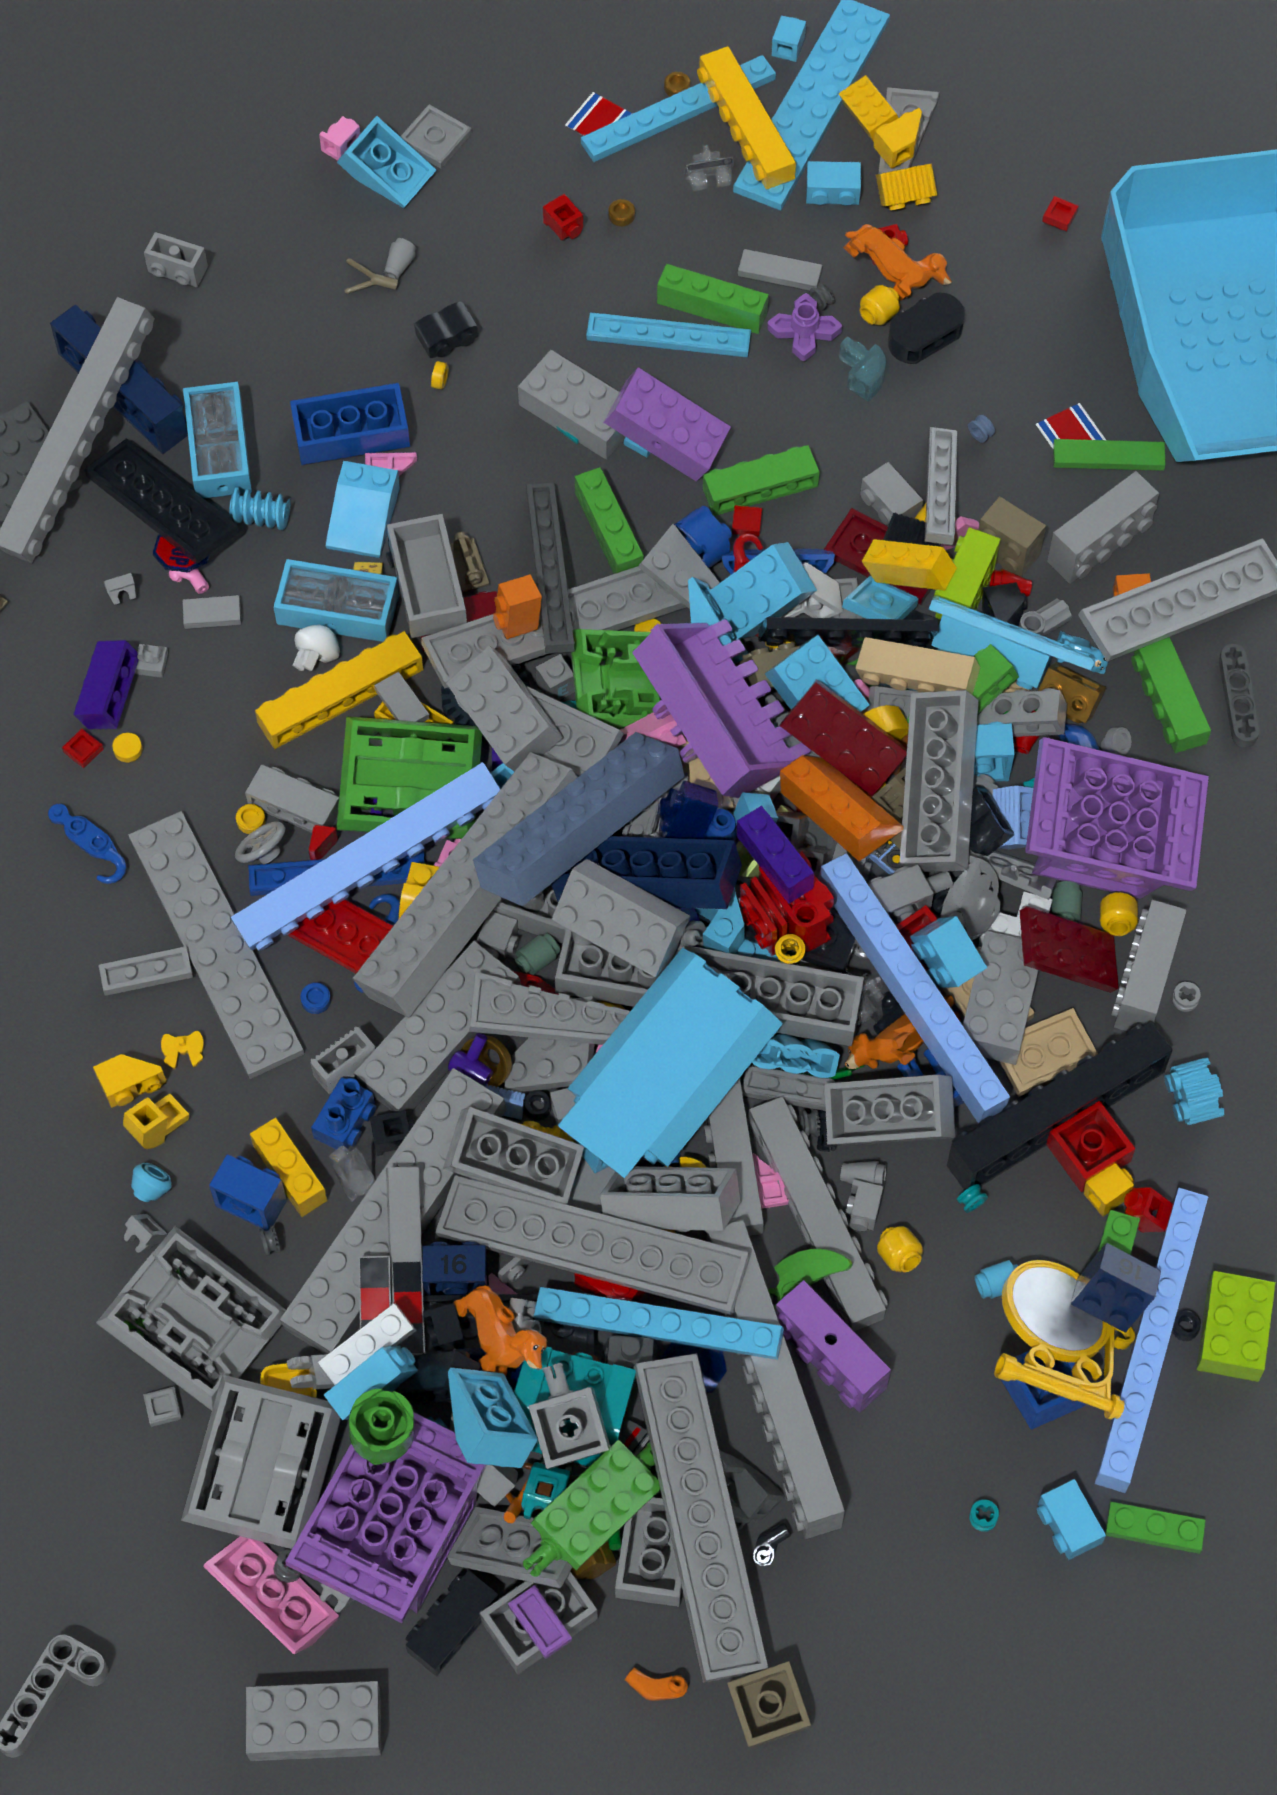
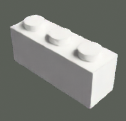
(385, 1330)

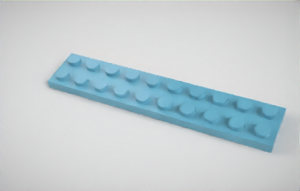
(814, 93)

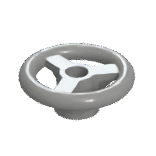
(263, 844)

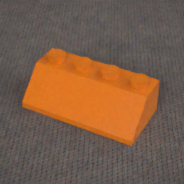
(837, 806)

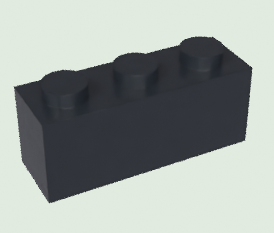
(431, 1380)
(450, 1622)

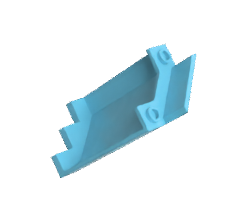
(667, 1066)

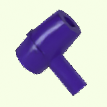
(469, 1064)

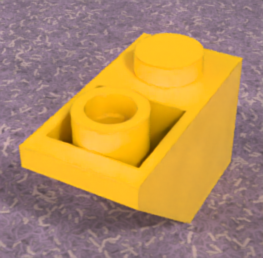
(898, 139)
(127, 1078)

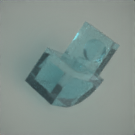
(867, 368)

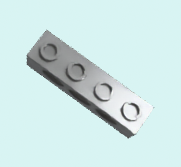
(1047, 720)

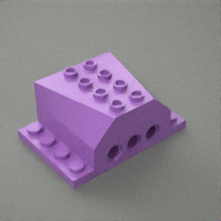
(1114, 820)
(391, 1524)

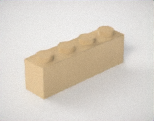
(915, 667)

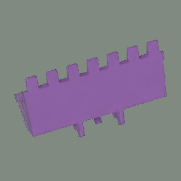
(716, 705)

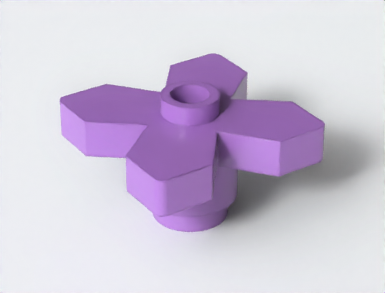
(804, 326)

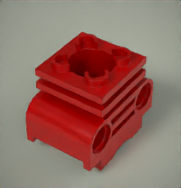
(773, 917)

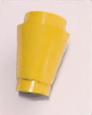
(787, 943)

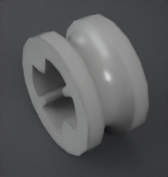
(1188, 988)

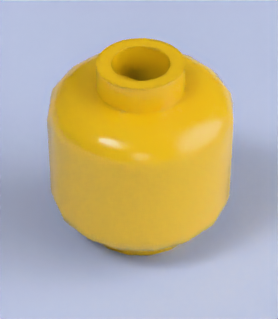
(879, 305)
(1118, 913)
(900, 1249)

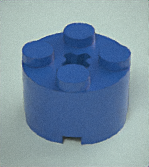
(705, 535)

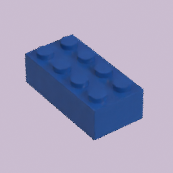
(350, 423)

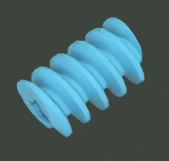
(258, 509)

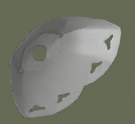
(974, 899)

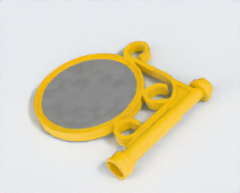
(1041, 1313)

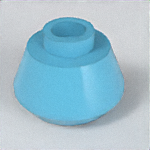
(150, 1182)

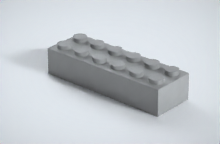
(939, 781)
(420, 1046)

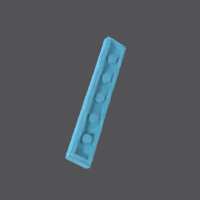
(668, 334)
(1012, 632)

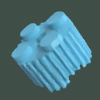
(1194, 1092)

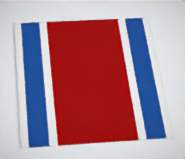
(595, 114)
(1070, 424)

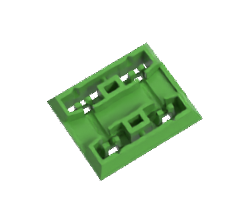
(617, 686)
(401, 768)

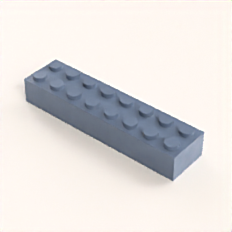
(578, 818)

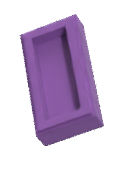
(540, 1622)

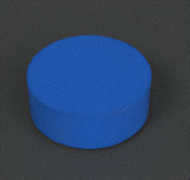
(315, 998)

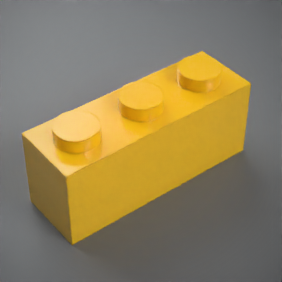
(909, 564)
(284, 1158)

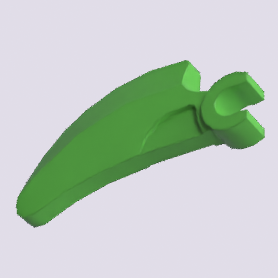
(808, 1266)

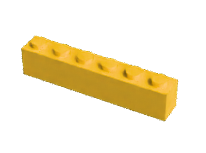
(746, 117)
(337, 690)

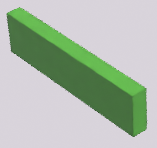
(1109, 454)

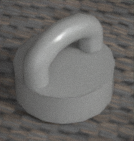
(1117, 741)

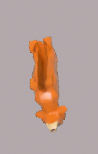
(894, 262)
(890, 1045)
(497, 1334)

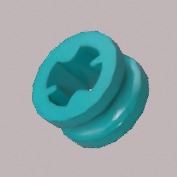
(972, 1198)
(982, 1525)

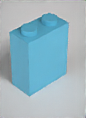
(382, 1370)

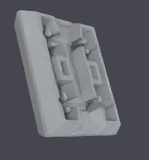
(191, 1317)
(260, 1462)

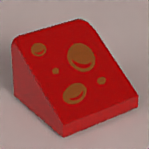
(321, 841)

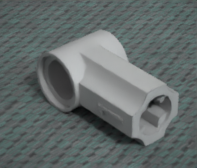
(1046, 618)

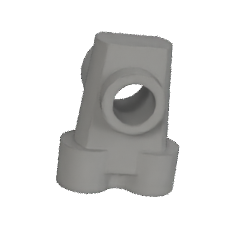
(523, 1313)

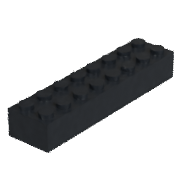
(1026, 1125)

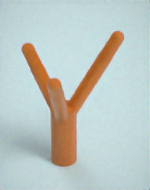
(515, 1506)

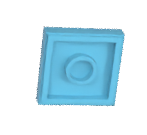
(879, 601)

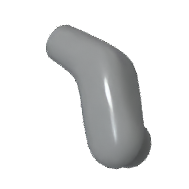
(693, 934)

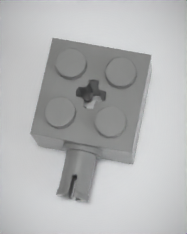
(908, 891)
(551, 1417)

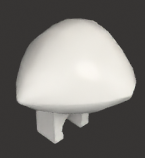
(315, 644)

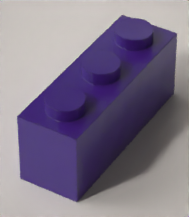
(106, 685)
(775, 854)

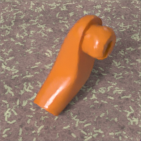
(657, 1689)

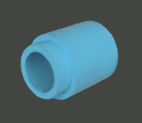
(991, 1279)

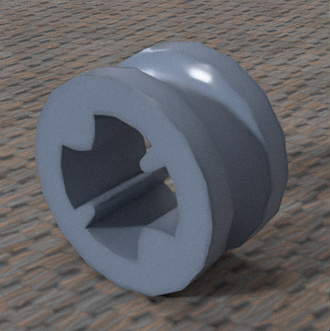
(981, 428)

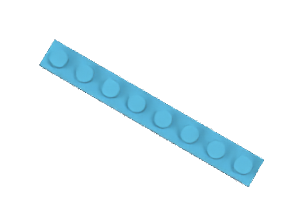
(665, 114)
(659, 1323)

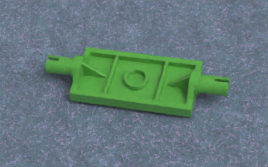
(594, 1507)

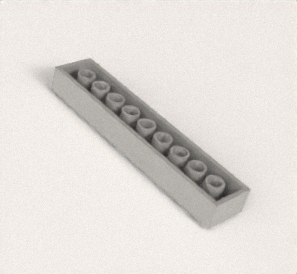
(452, 901)
(804, 999)
(328, 1303)
(783, 1405)

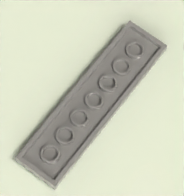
(1182, 600)

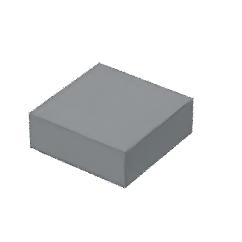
(162, 1406)

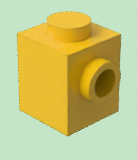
(1108, 1188)

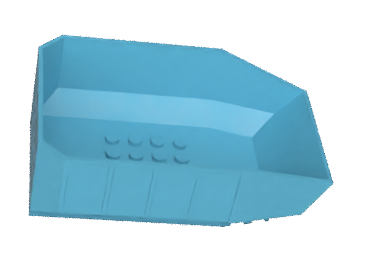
(1199, 298)

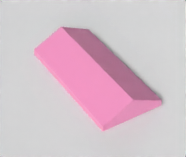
(285, 1609)

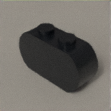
(926, 327)

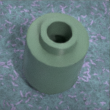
(1067, 901)
(537, 954)

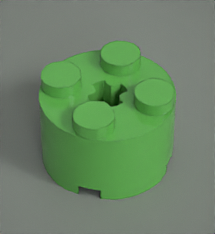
(387, 1409)

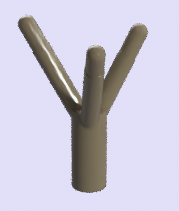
(376, 279)

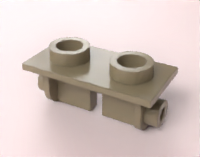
(468, 563)

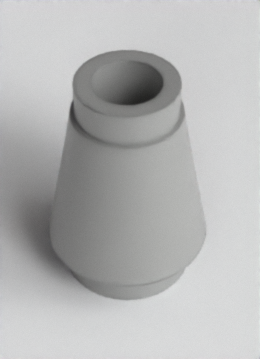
(399, 257)
(867, 1172)

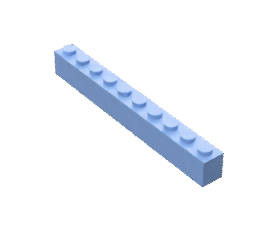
(365, 858)
(913, 989)
(1151, 1342)

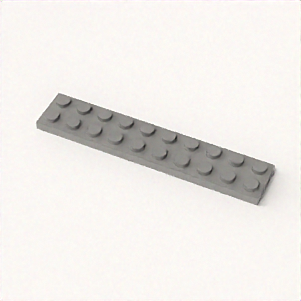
(597, 605)
(215, 945)
(593, 1244)
(700, 1518)

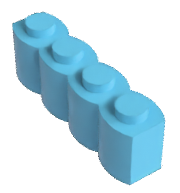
(798, 1056)

